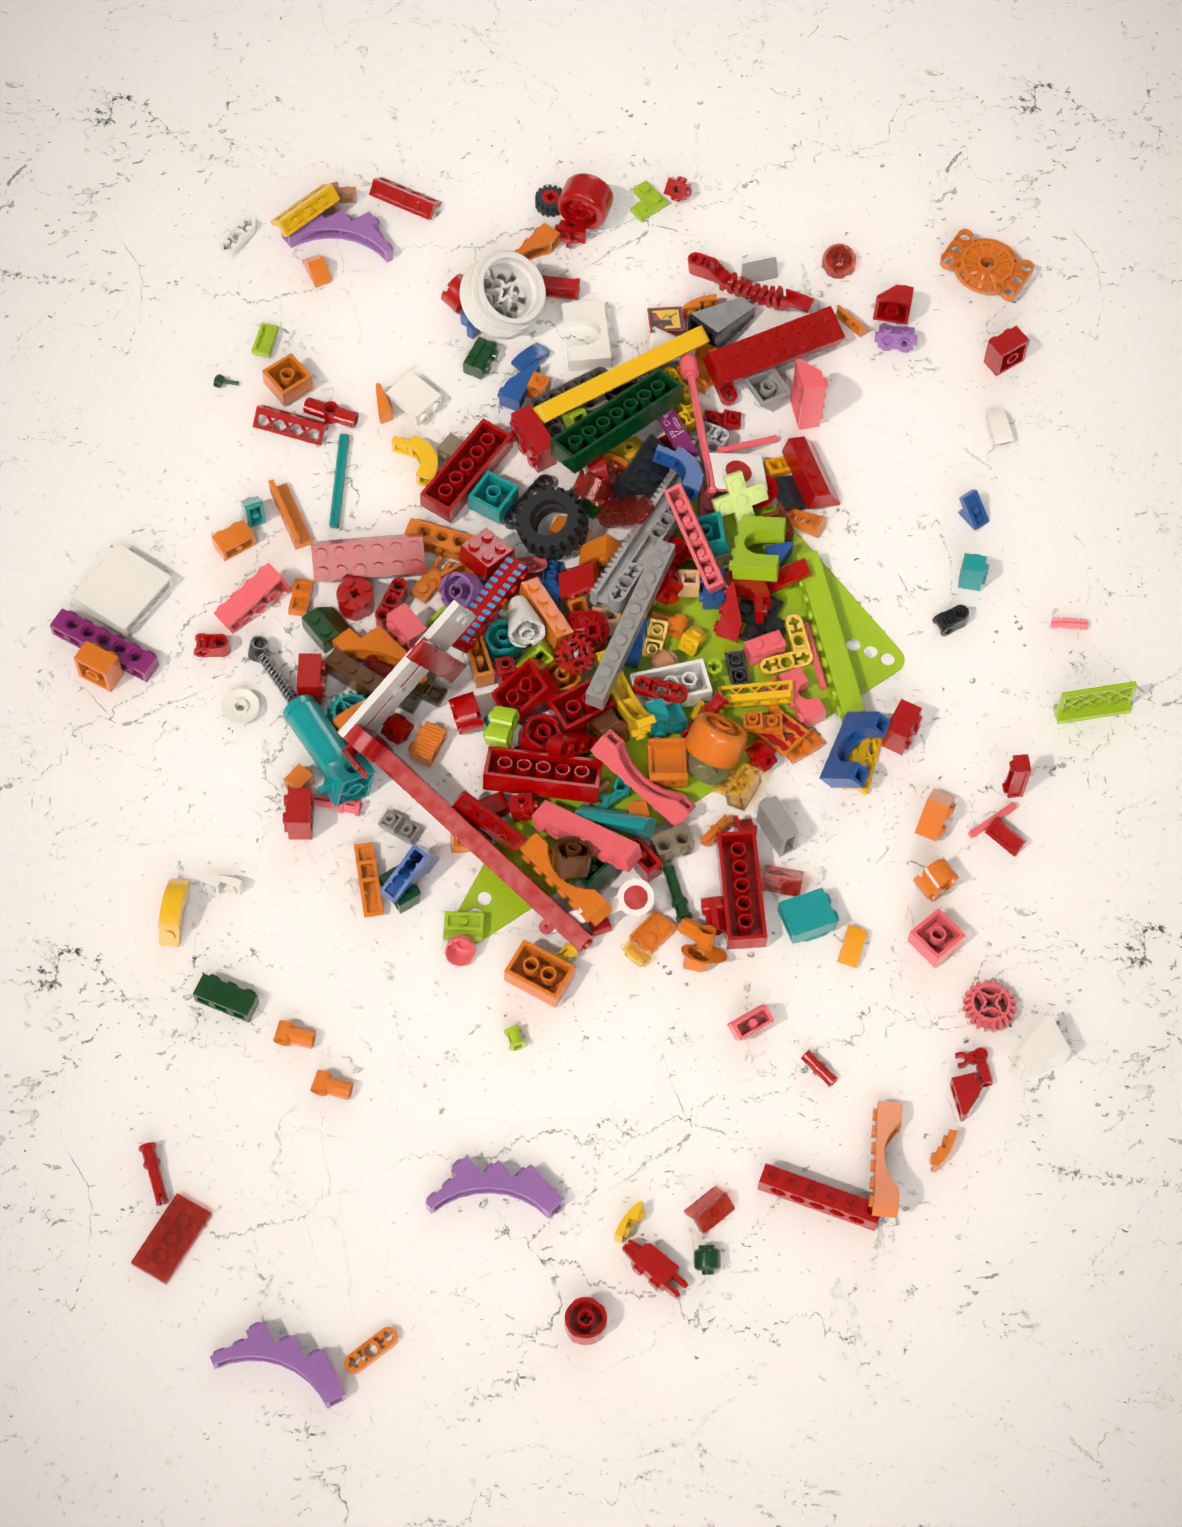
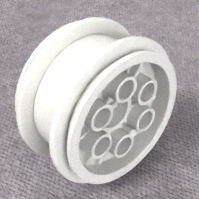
(488, 313)

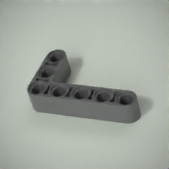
(555, 426)

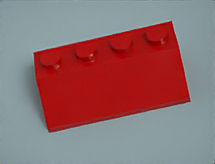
(809, 473)

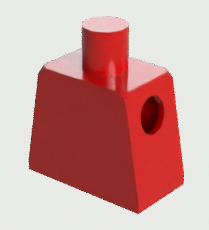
(670, 587)

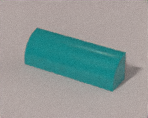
(618, 821)

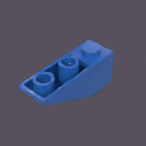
(551, 581)

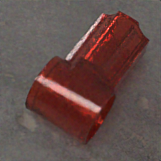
(377, 666)

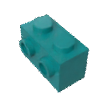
(973, 572)

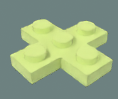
(739, 496)

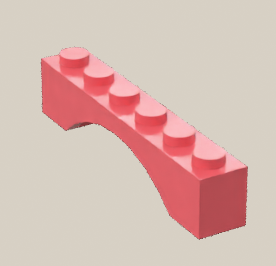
(670, 804)

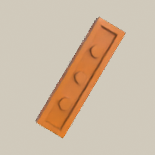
(290, 515)

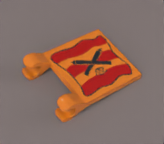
(792, 733)

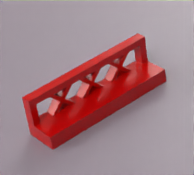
(404, 197)
(285, 416)
(489, 822)

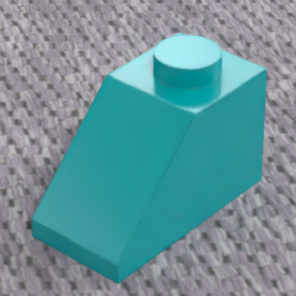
(253, 511)

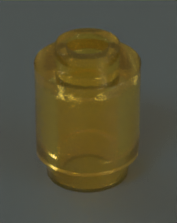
(637, 953)

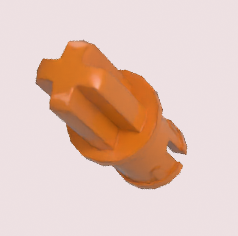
(710, 836)

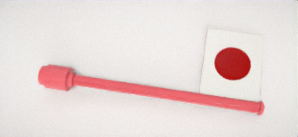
(718, 464)

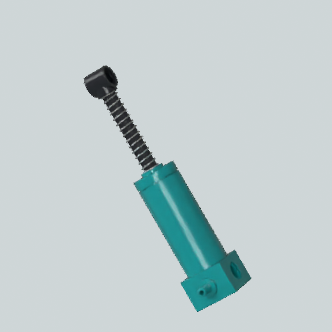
(316, 734)

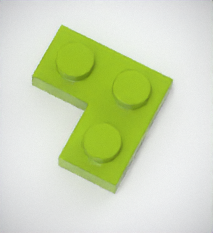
(650, 202)

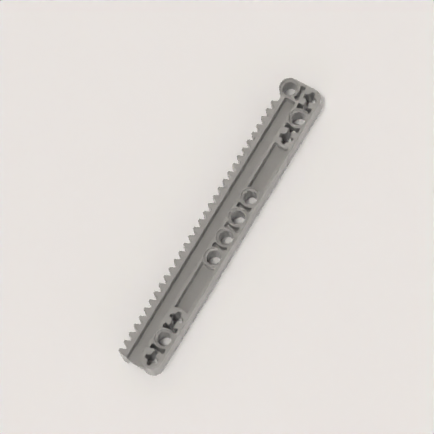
(628, 563)

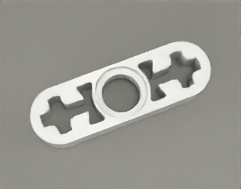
(240, 229)

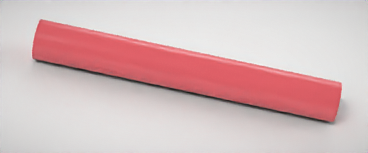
(984, 825)

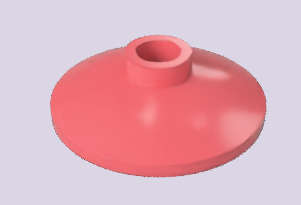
(534, 564)

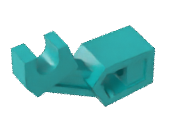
(610, 800)

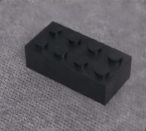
(641, 473)

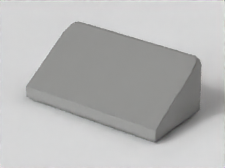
(760, 270)

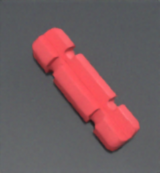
(1069, 623)

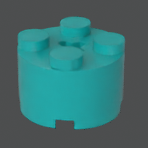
(498, 642)

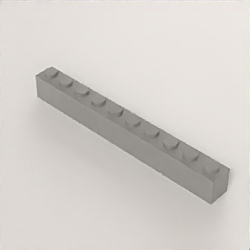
(630, 624)

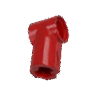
(713, 909)

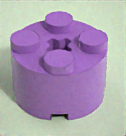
(461, 587)

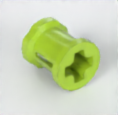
(716, 665)
(515, 1038)

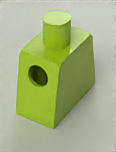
(540, 651)

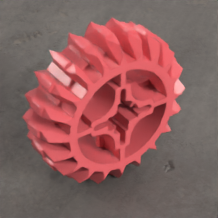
(981, 993)

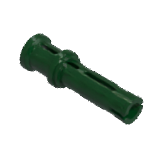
(679, 901)

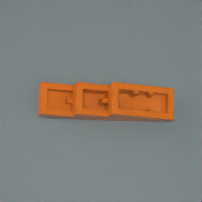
(368, 879)

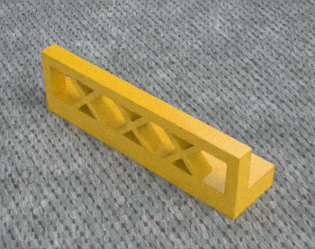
(306, 209)
(758, 698)
(860, 754)

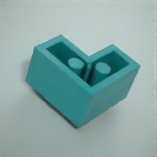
(668, 718)

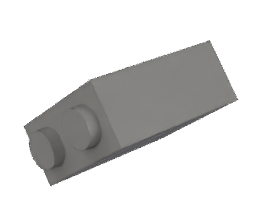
(777, 825)

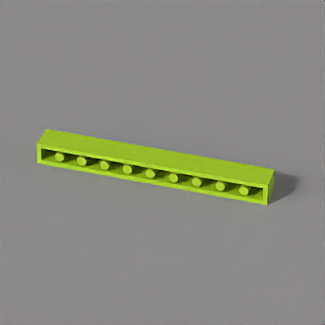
(829, 638)

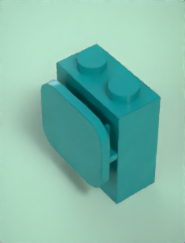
(808, 916)

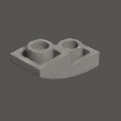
(399, 827)

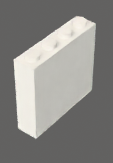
(122, 590)

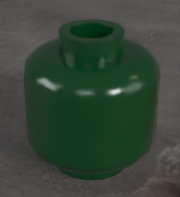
(707, 1259)

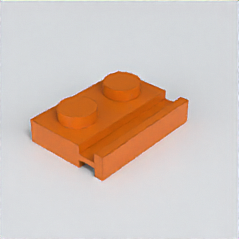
(653, 931)

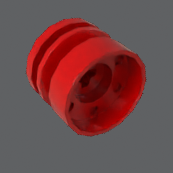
(588, 624)

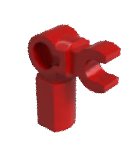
(977, 1057)

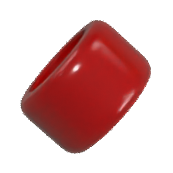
(585, 200)

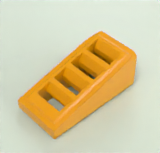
(770, 469)

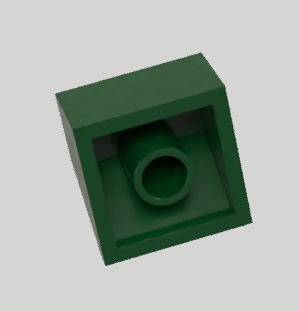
(323, 626)

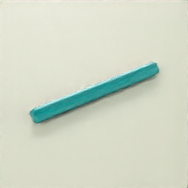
(339, 481)

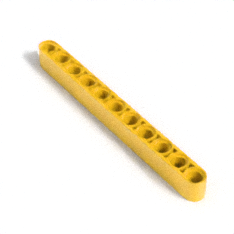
(621, 374)

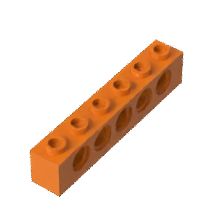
(435, 533)

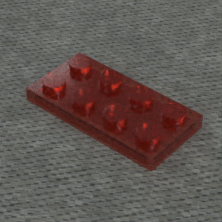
(171, 1239)

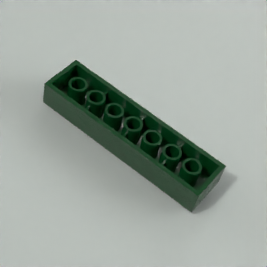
(616, 420)

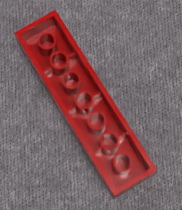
(774, 347)

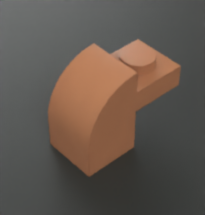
(346, 195)

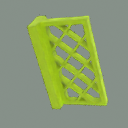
(1090, 707)

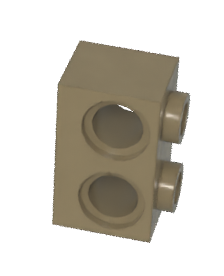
(669, 839)

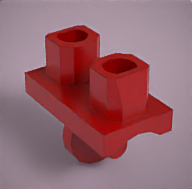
(571, 234)

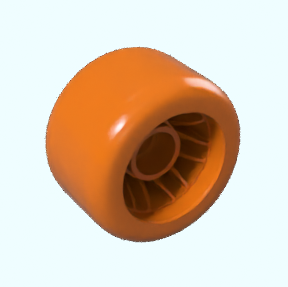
(716, 740)

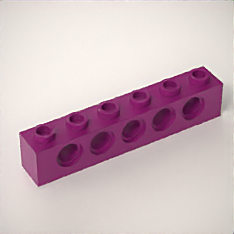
(141, 669)

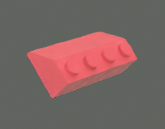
(808, 395)

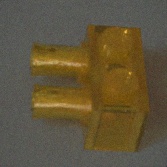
(742, 786)

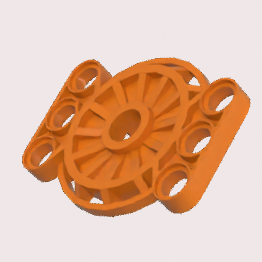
(973, 262)

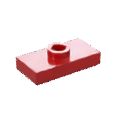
(1006, 836)

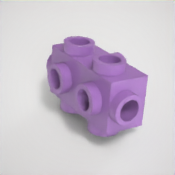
(896, 337)

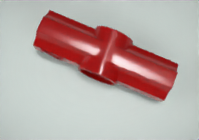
(323, 409)

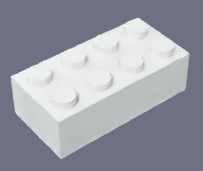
(690, 674)

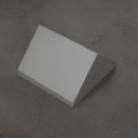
(768, 389)

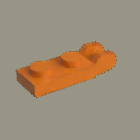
(426, 585)

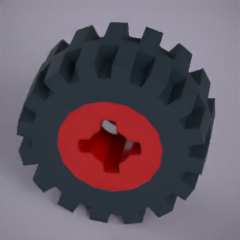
(542, 201)

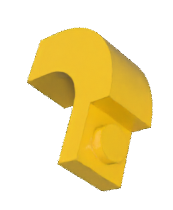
(422, 452)
(171, 911)

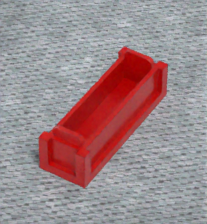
(562, 287)
(1017, 776)

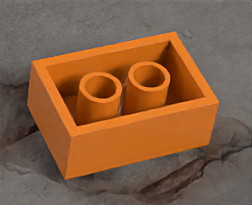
(539, 973)

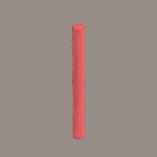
(748, 444)
(816, 661)

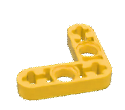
(797, 650)

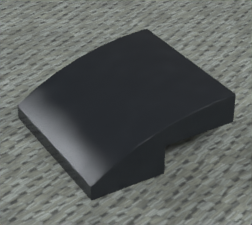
(789, 493)

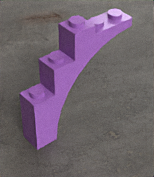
(340, 225)
(496, 1179)
(287, 1353)

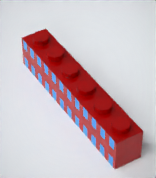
(491, 600)

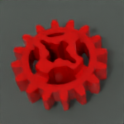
(582, 658)

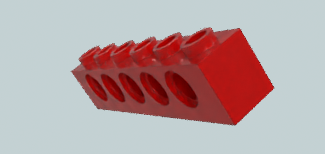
(817, 1196)

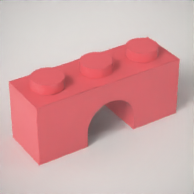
(806, 710)

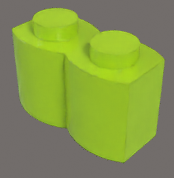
(501, 726)

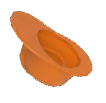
(700, 960)

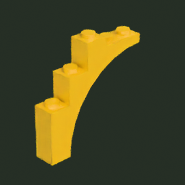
(628, 706)

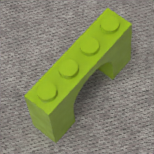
(752, 531)

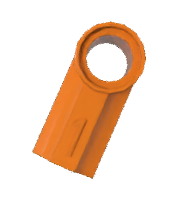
(677, 623)
(702, 934)
(289, 1033)
(326, 1084)

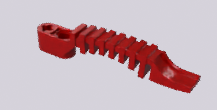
(710, 269)

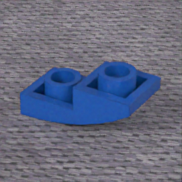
(529, 356)

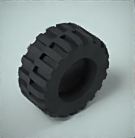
(543, 504)

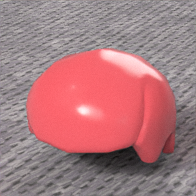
(460, 950)

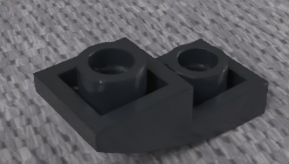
(737, 667)

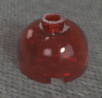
(839, 261)

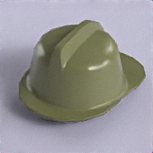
(704, 772)

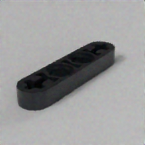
(536, 485)

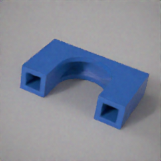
(855, 728)

